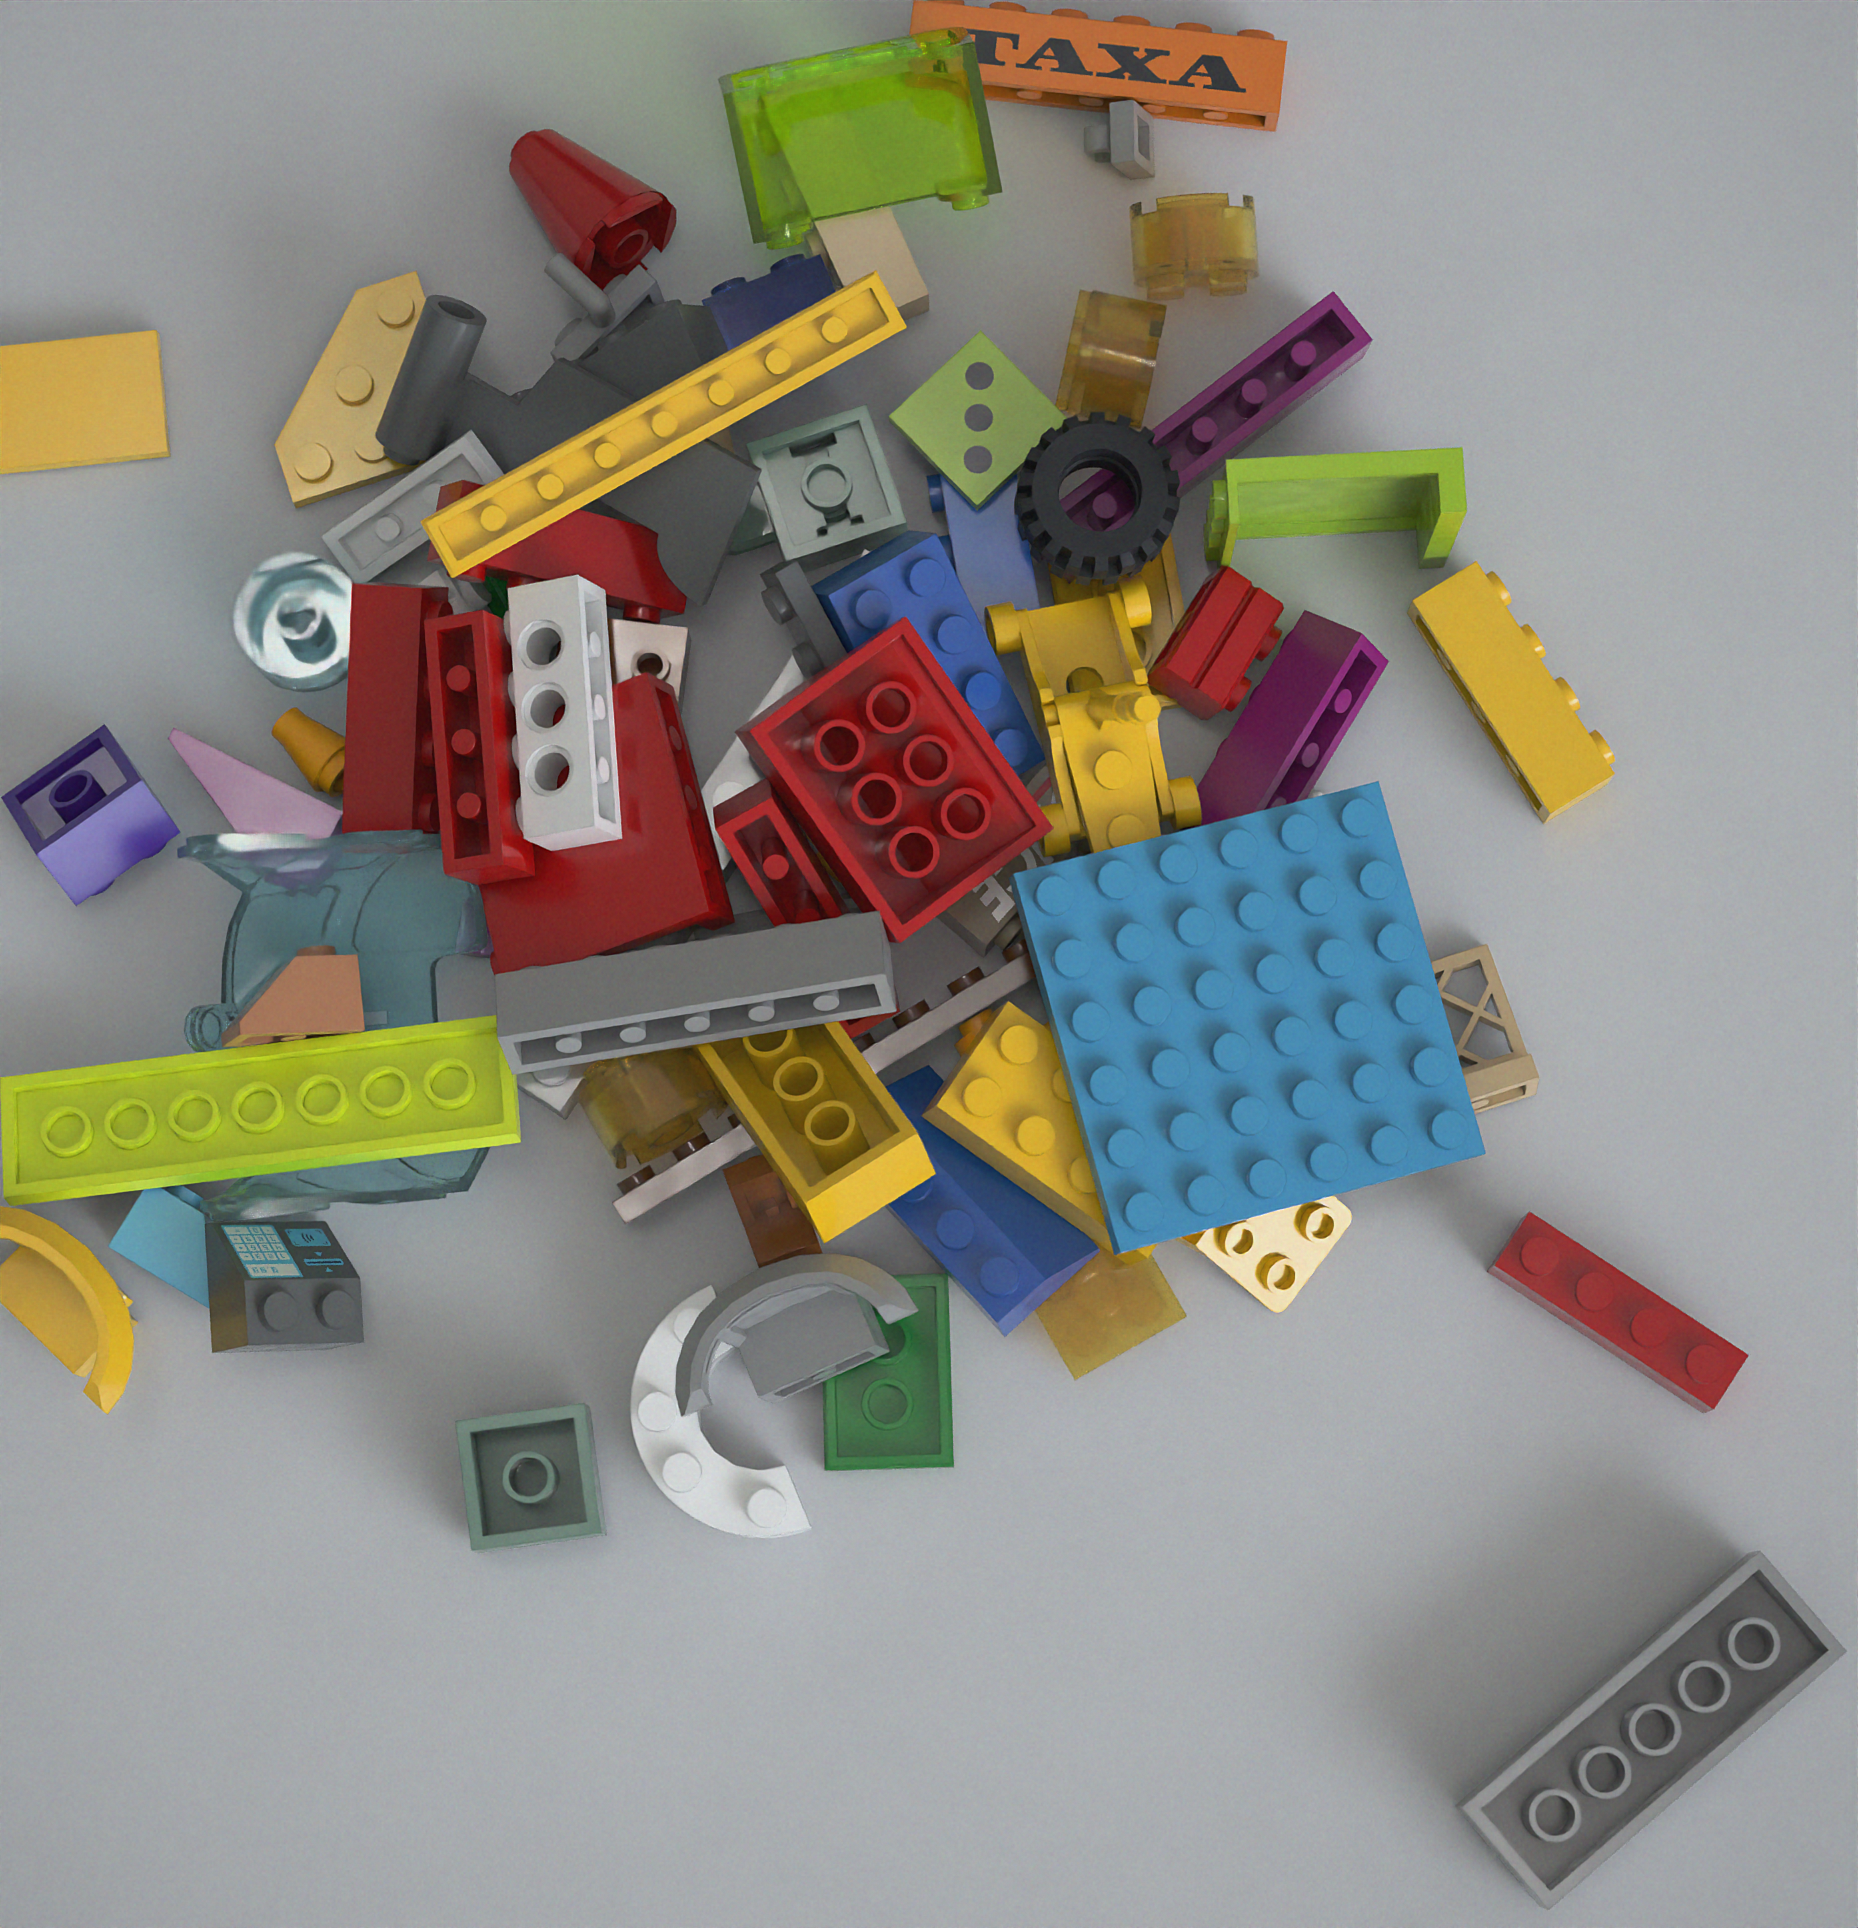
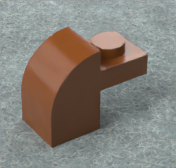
(769, 1213)

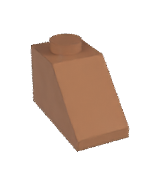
(302, 1000)

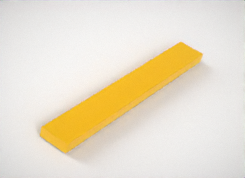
(663, 424)

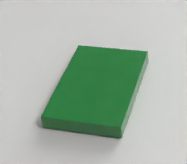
(900, 1403)

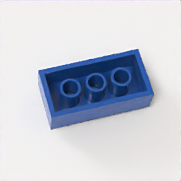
(918, 581)

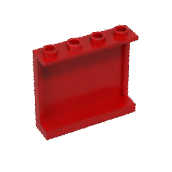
(626, 888)

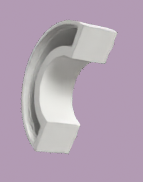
(682, 1458)

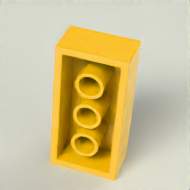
(1018, 1117)
(820, 1121)

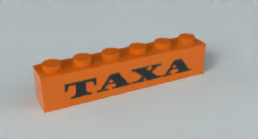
(1091, 62)

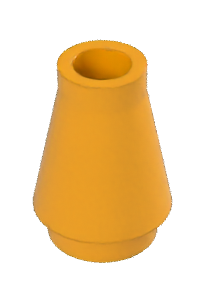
(314, 750)

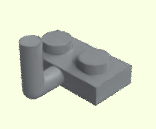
(614, 309)

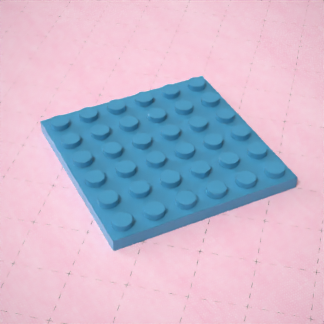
(1246, 1016)

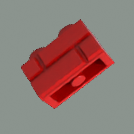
(1216, 644)

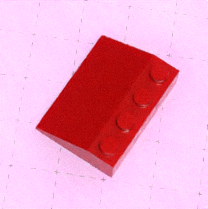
(894, 780)

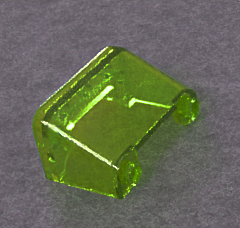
(860, 132)

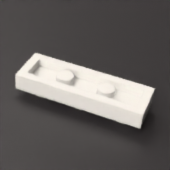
(391, 523)

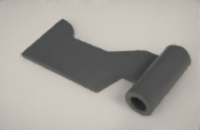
(687, 500)

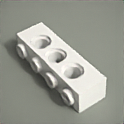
(589, 801)

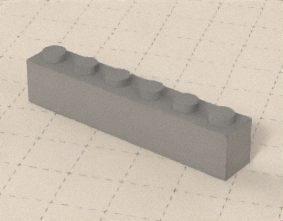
(695, 992)

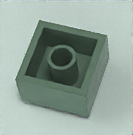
(530, 1478)

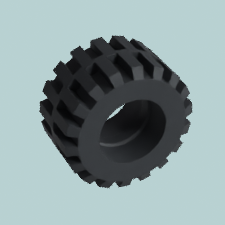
(1113, 448)

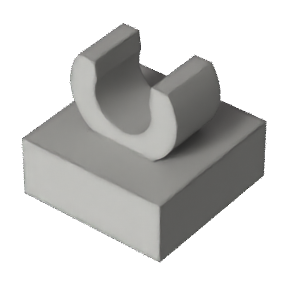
(1125, 141)

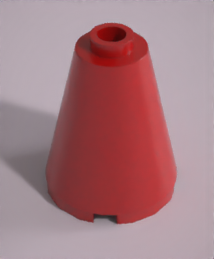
(590, 206)

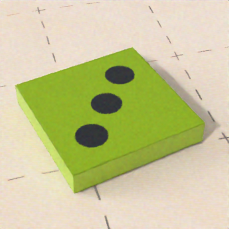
(976, 419)

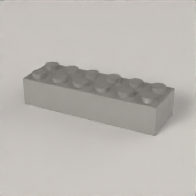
(1650, 1729)

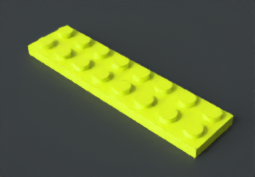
(256, 1110)

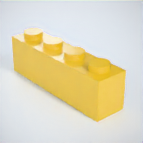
(1511, 691)

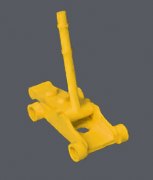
(1102, 739)

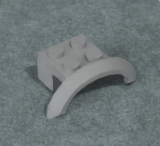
(792, 1326)

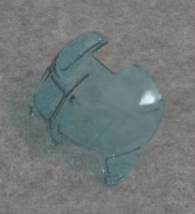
(366, 898)

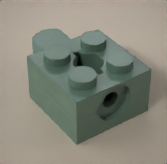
(821, 492)

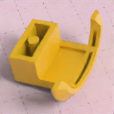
(68, 1303)

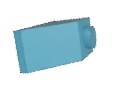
(168, 1239)

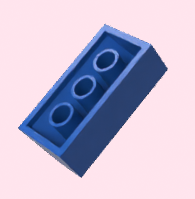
(980, 1225)

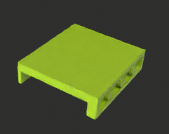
(1340, 496)

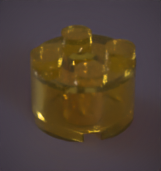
(1194, 244)
(1110, 356)
(649, 1102)

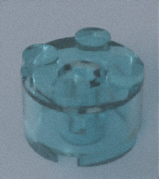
(269, 611)

